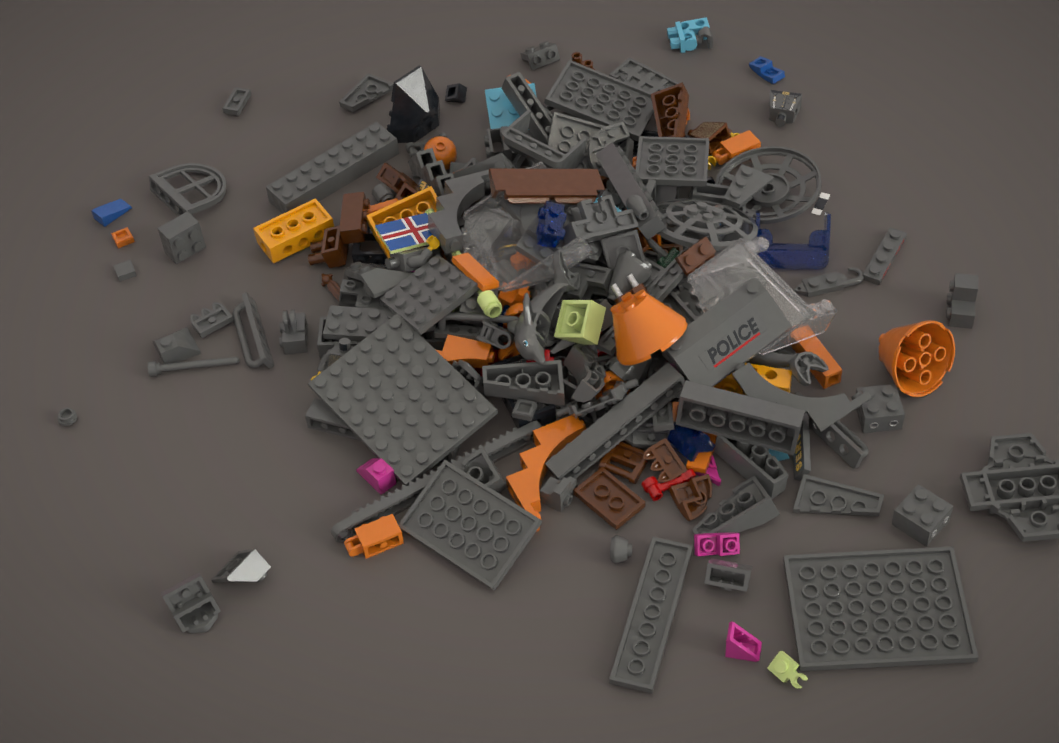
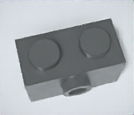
(728, 575)

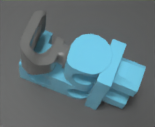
(689, 33)

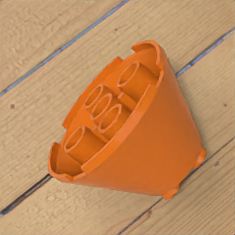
(644, 327)
(917, 356)

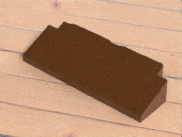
(542, 185)

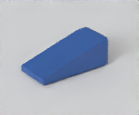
(109, 212)

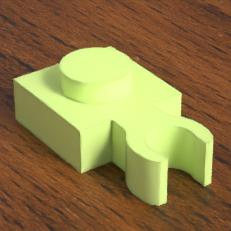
(785, 668)

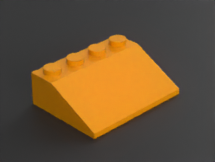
(407, 207)

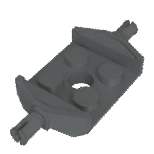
(608, 397)

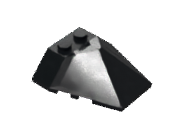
(414, 107)

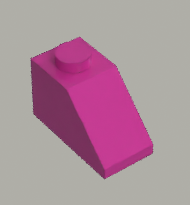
(378, 474)

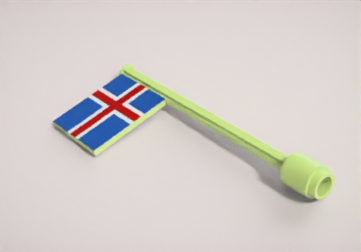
(413, 233)

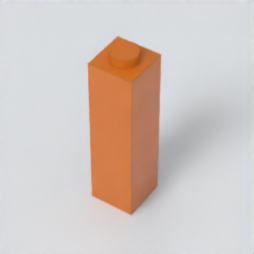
(814, 345)

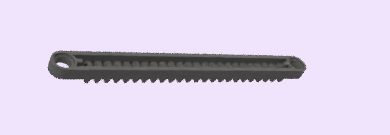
(405, 497)

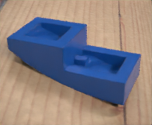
(765, 69)

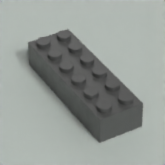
(739, 417)

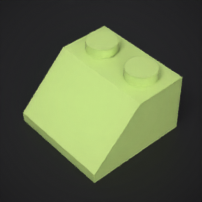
(580, 321)

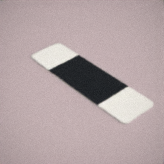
(820, 204)

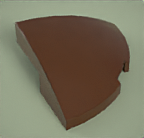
(692, 496)

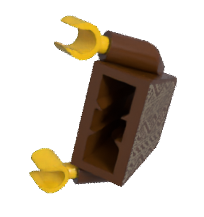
(716, 133)

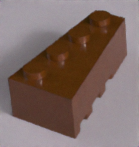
(671, 110)

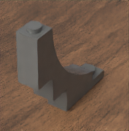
(432, 172)
(458, 196)
(821, 410)

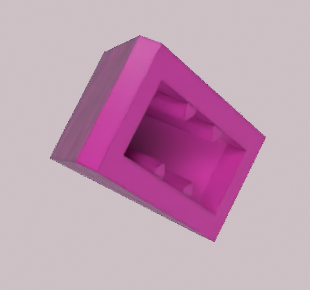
(742, 644)

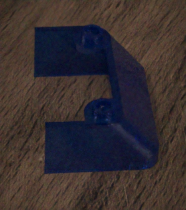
(797, 256)

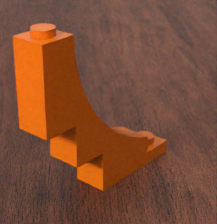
(471, 351)
(549, 440)

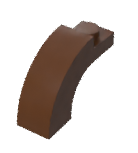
(398, 181)

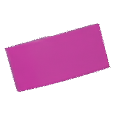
(716, 543)

